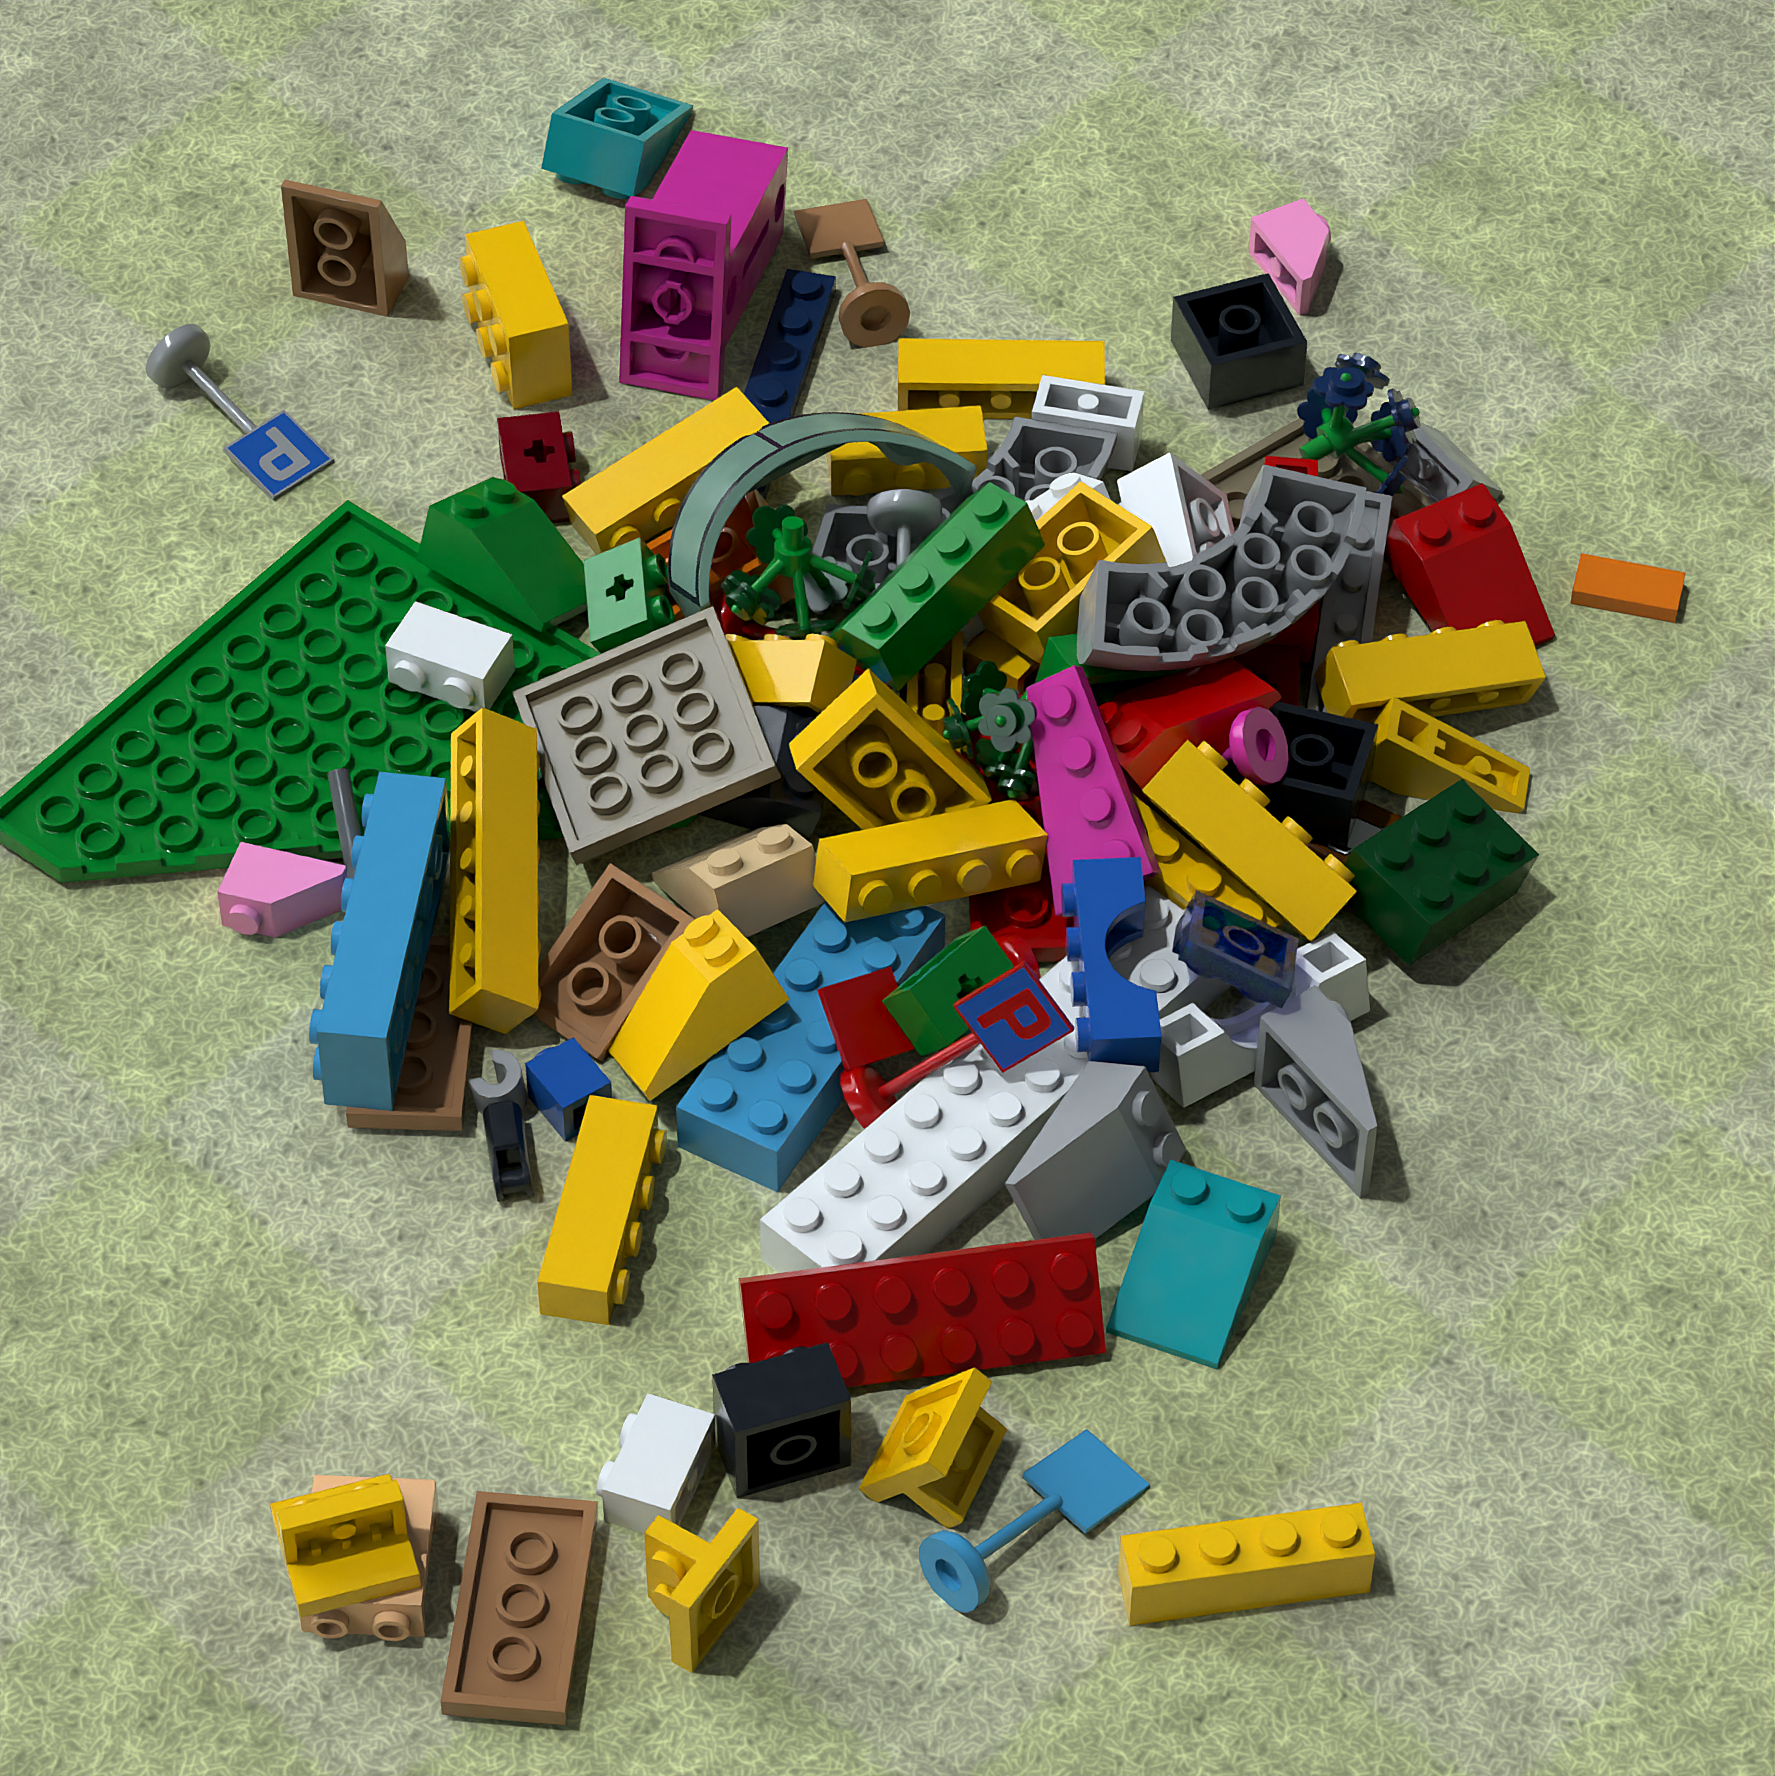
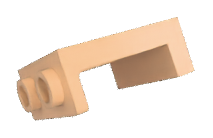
(397, 1614)

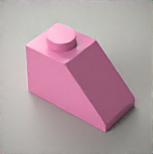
(1292, 249)
(277, 891)

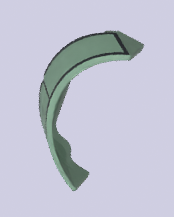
(768, 456)

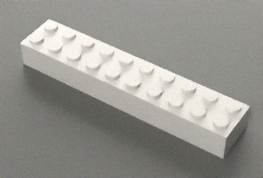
(958, 1130)

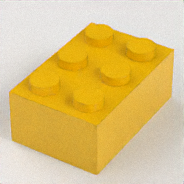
(516, 315)
(1047, 590)
(884, 759)

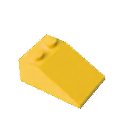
(695, 1004)

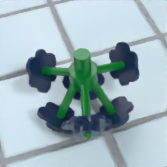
(1333, 409)

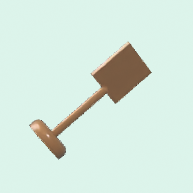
(874, 310)

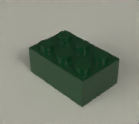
(1437, 871)

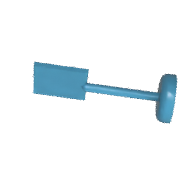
(1078, 1479)

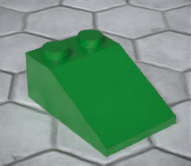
(505, 553)

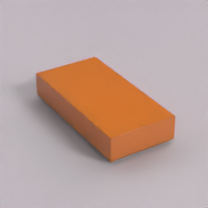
(1628, 587)

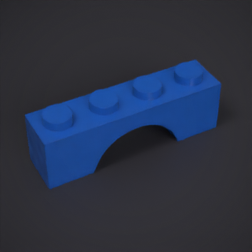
(1108, 912)

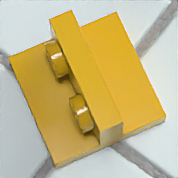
(938, 1448)
(346, 1544)
(701, 1581)

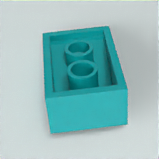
(613, 137)
(1195, 1264)

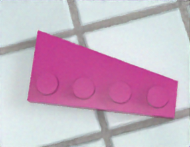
(1081, 782)

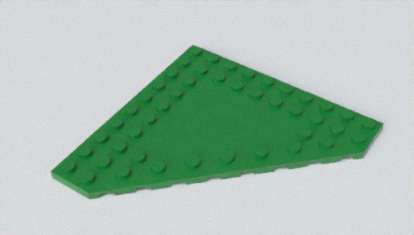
(257, 709)

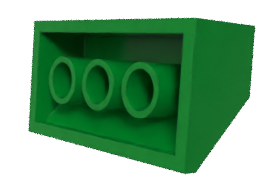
(940, 586)

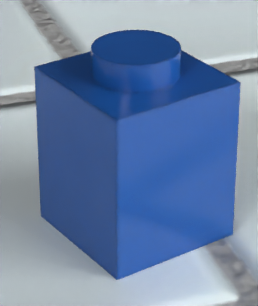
(561, 1085)

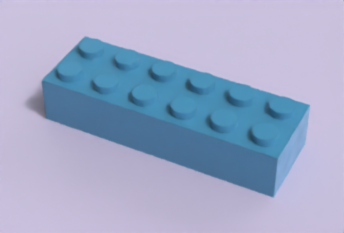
(381, 942)
(780, 1080)

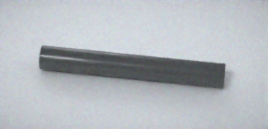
(345, 813)

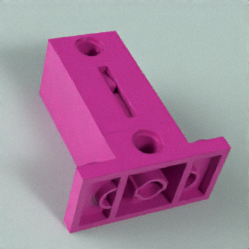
(697, 260)

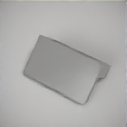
(1441, 467)

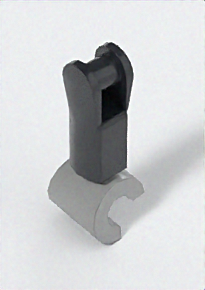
(504, 1124)

